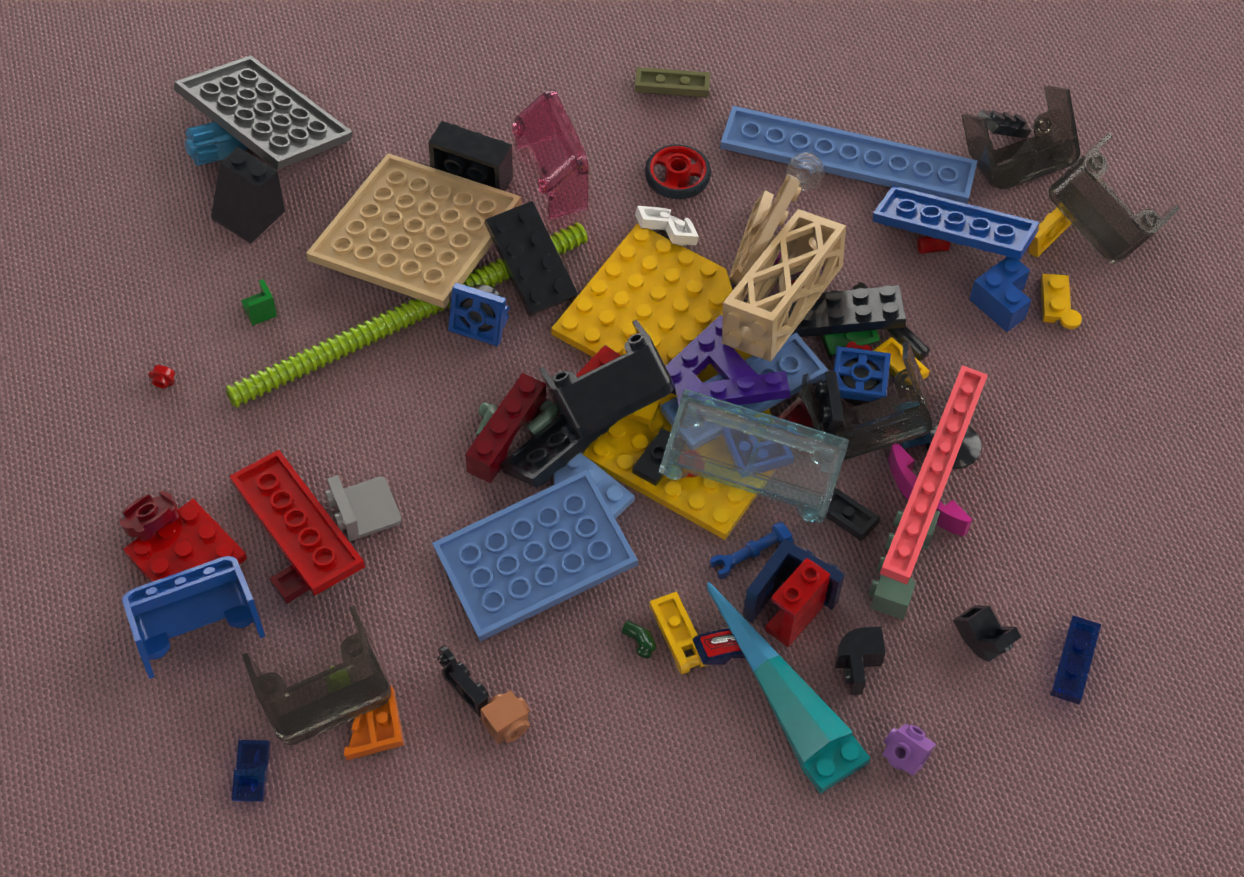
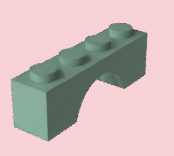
(891, 595)

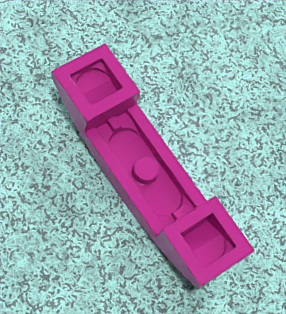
(951, 515)

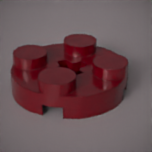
(149, 515)

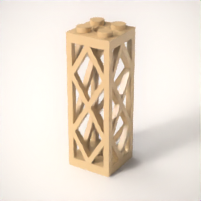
(751, 324)

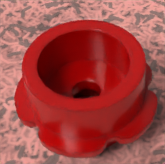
(162, 376)

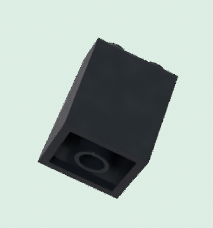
(246, 195)

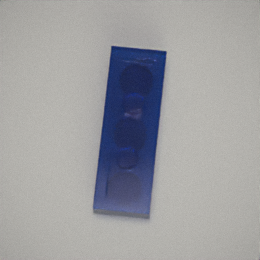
(1075, 660)

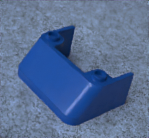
(187, 603)

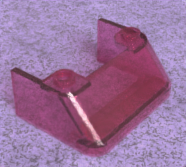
(557, 152)

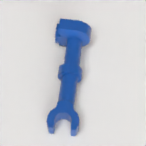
(752, 549)

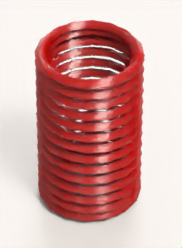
(930, 244)

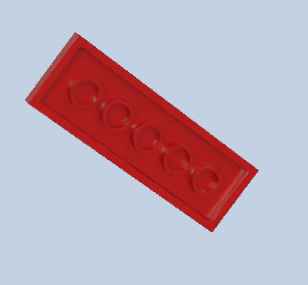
(297, 522)

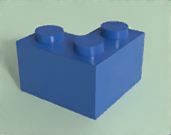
(1001, 294)

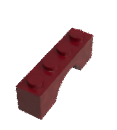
(494, 440)

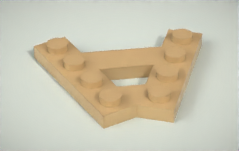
(762, 225)

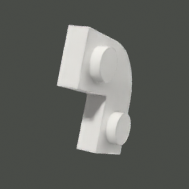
(679, 231)

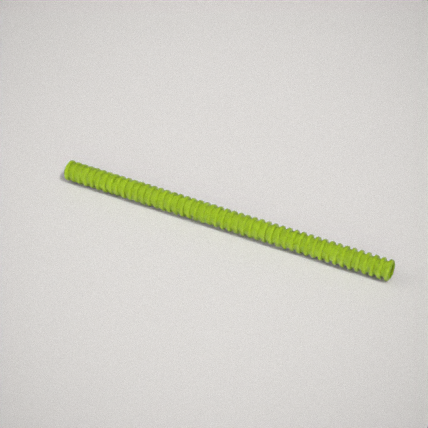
(376, 329)

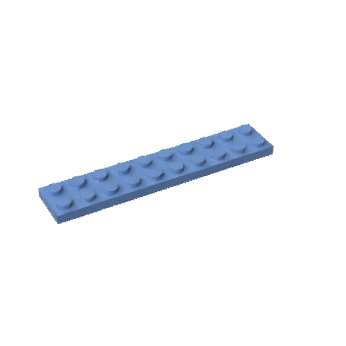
(850, 154)

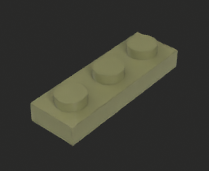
(672, 82)

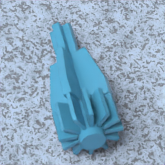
(210, 143)

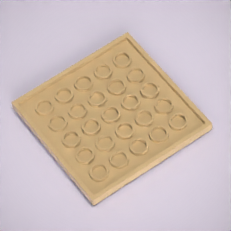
(412, 230)

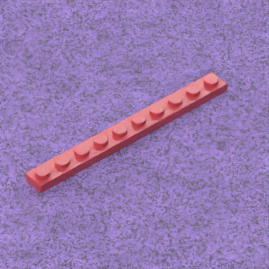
(933, 476)

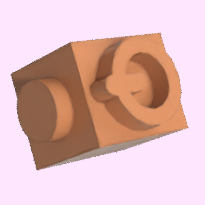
(505, 717)

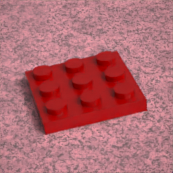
(183, 544)

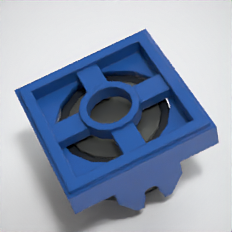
(477, 311)
(863, 375)

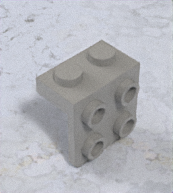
(363, 507)

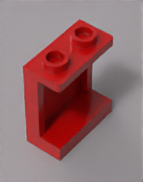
(800, 601)

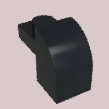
(984, 634)
(858, 650)

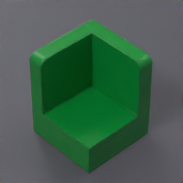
(260, 306)

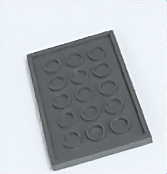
(263, 111)

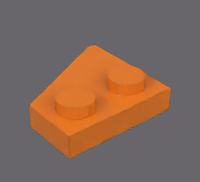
(376, 731)

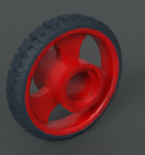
(678, 171)

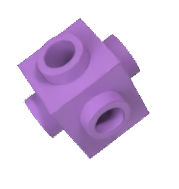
(908, 748)

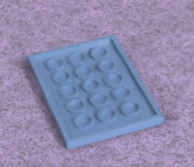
(534, 554)

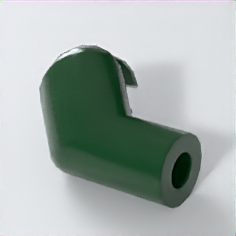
(643, 638)

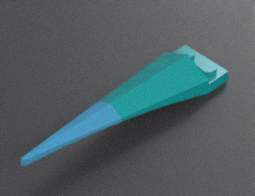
(813, 730)

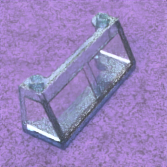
(754, 453)

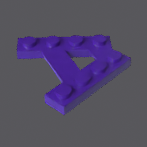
(740, 381)

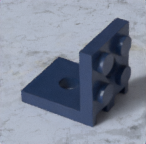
(779, 569)

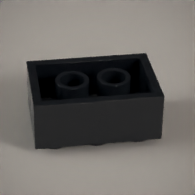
(471, 155)

